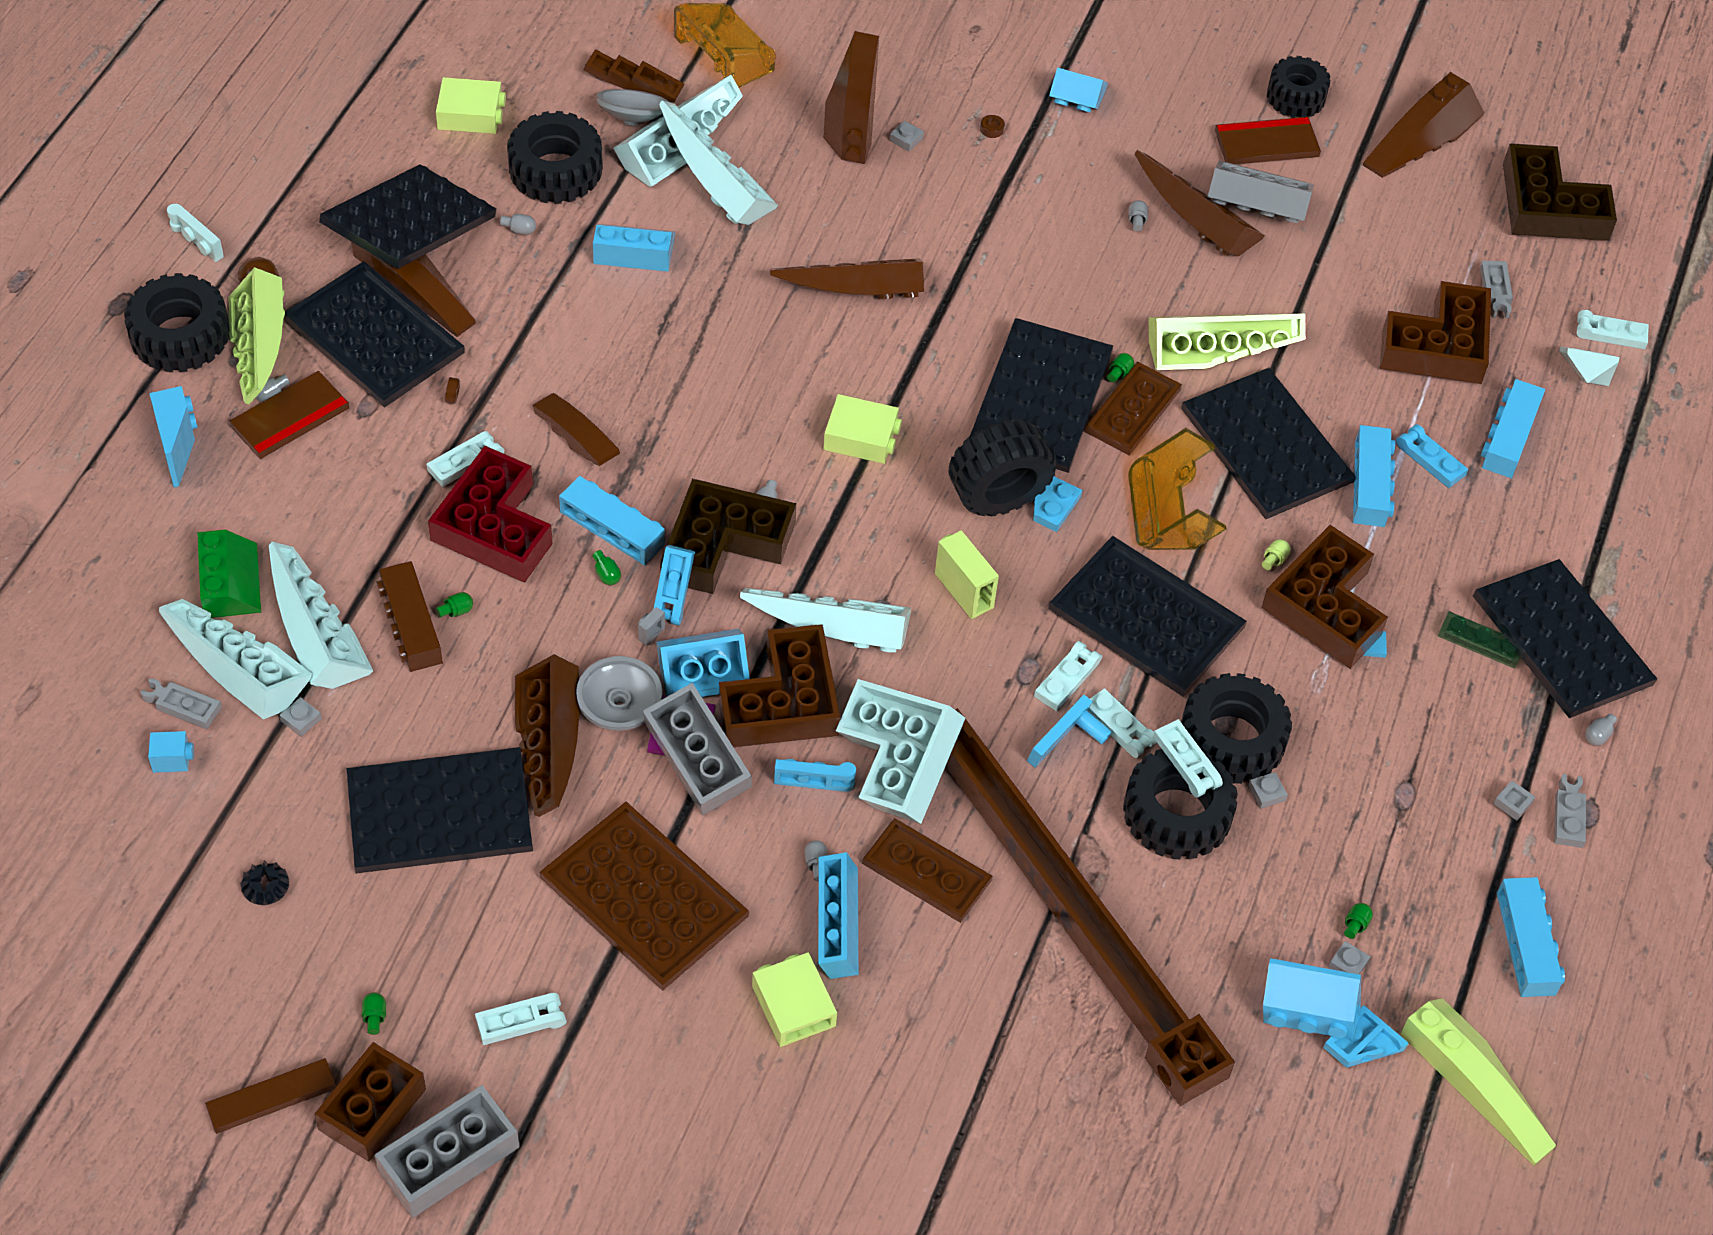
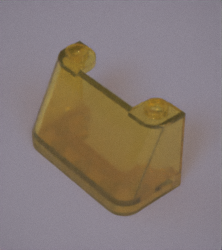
(725, 39)

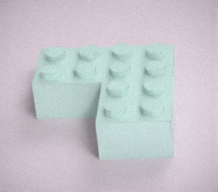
(912, 745)

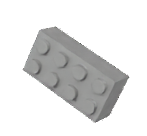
(1260, 191)
(697, 748)
(447, 1151)

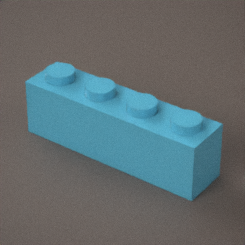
(1513, 428)
(1373, 476)
(612, 520)
(838, 916)
(1530, 937)

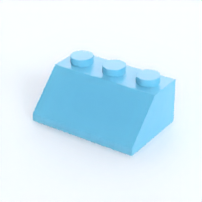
(633, 247)
(703, 661)
(1312, 999)

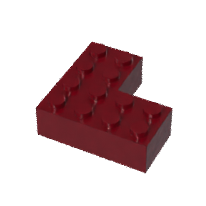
(483, 520)

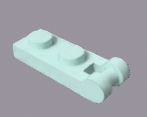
(195, 231)
(1612, 330)
(456, 461)
(1067, 676)
(1121, 723)
(1187, 758)
(520, 1018)

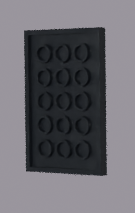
(408, 216)
(374, 333)
(1048, 382)
(1268, 443)
(1147, 615)
(1564, 638)
(438, 810)

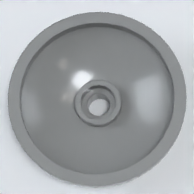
(630, 105)
(617, 681)

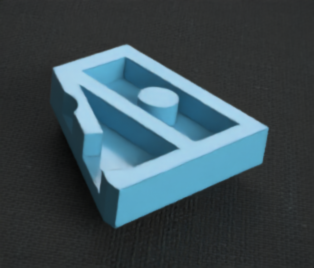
(1055, 503)
(1371, 1041)

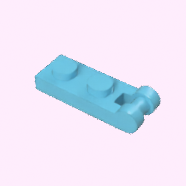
(1431, 456)
(674, 582)
(815, 775)

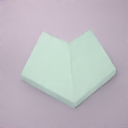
(1590, 365)

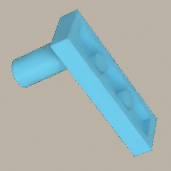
(1076, 715)

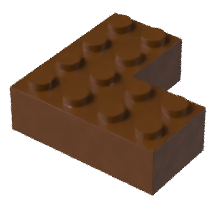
(1446, 345)
(1318, 600)
(790, 704)

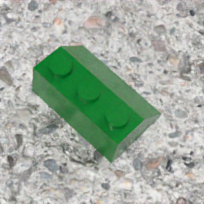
(228, 574)

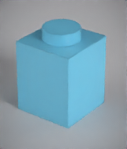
(170, 751)

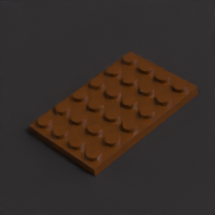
(644, 895)

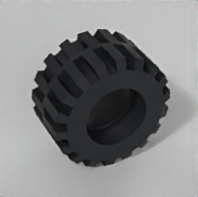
(1298, 86)

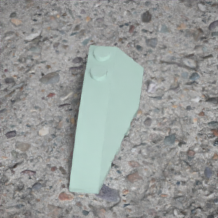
(653, 152)
(727, 184)
(850, 621)
(312, 624)
(251, 671)

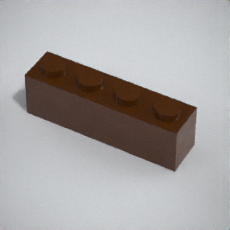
(410, 616)

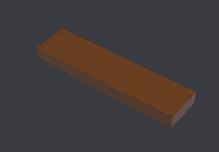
(270, 1095)

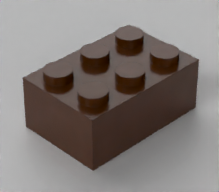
(370, 1101)

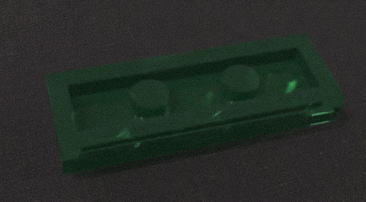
(1478, 639)

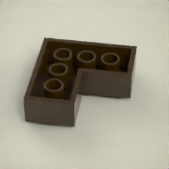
(1548, 206)
(729, 520)

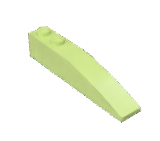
(256, 328)
(1217, 339)
(1477, 1075)

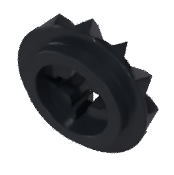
(273, 891)

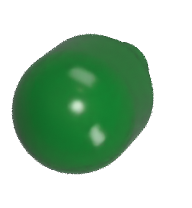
(1120, 367)
(606, 569)
(455, 605)
(1358, 919)
(373, 1012)

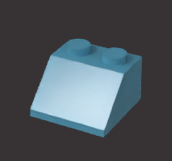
(1077, 89)

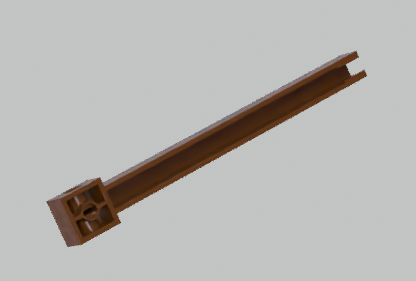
(1179, 1049)

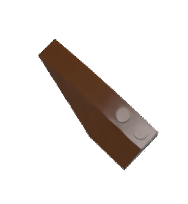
(852, 100)
(1434, 120)
(1209, 218)
(869, 278)
(425, 288)
(548, 727)

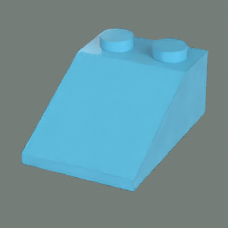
(175, 428)

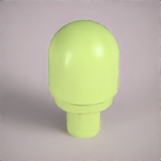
(1276, 554)

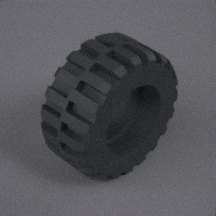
(555, 179)
(182, 346)
(1002, 468)
(1246, 700)
(1171, 832)

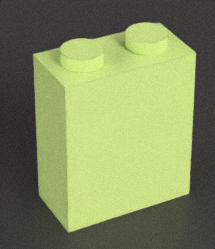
(470, 105)
(862, 429)
(966, 574)
(794, 999)

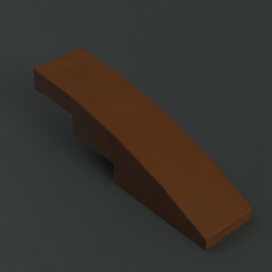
(633, 77)
(577, 429)

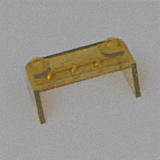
(1158, 498)

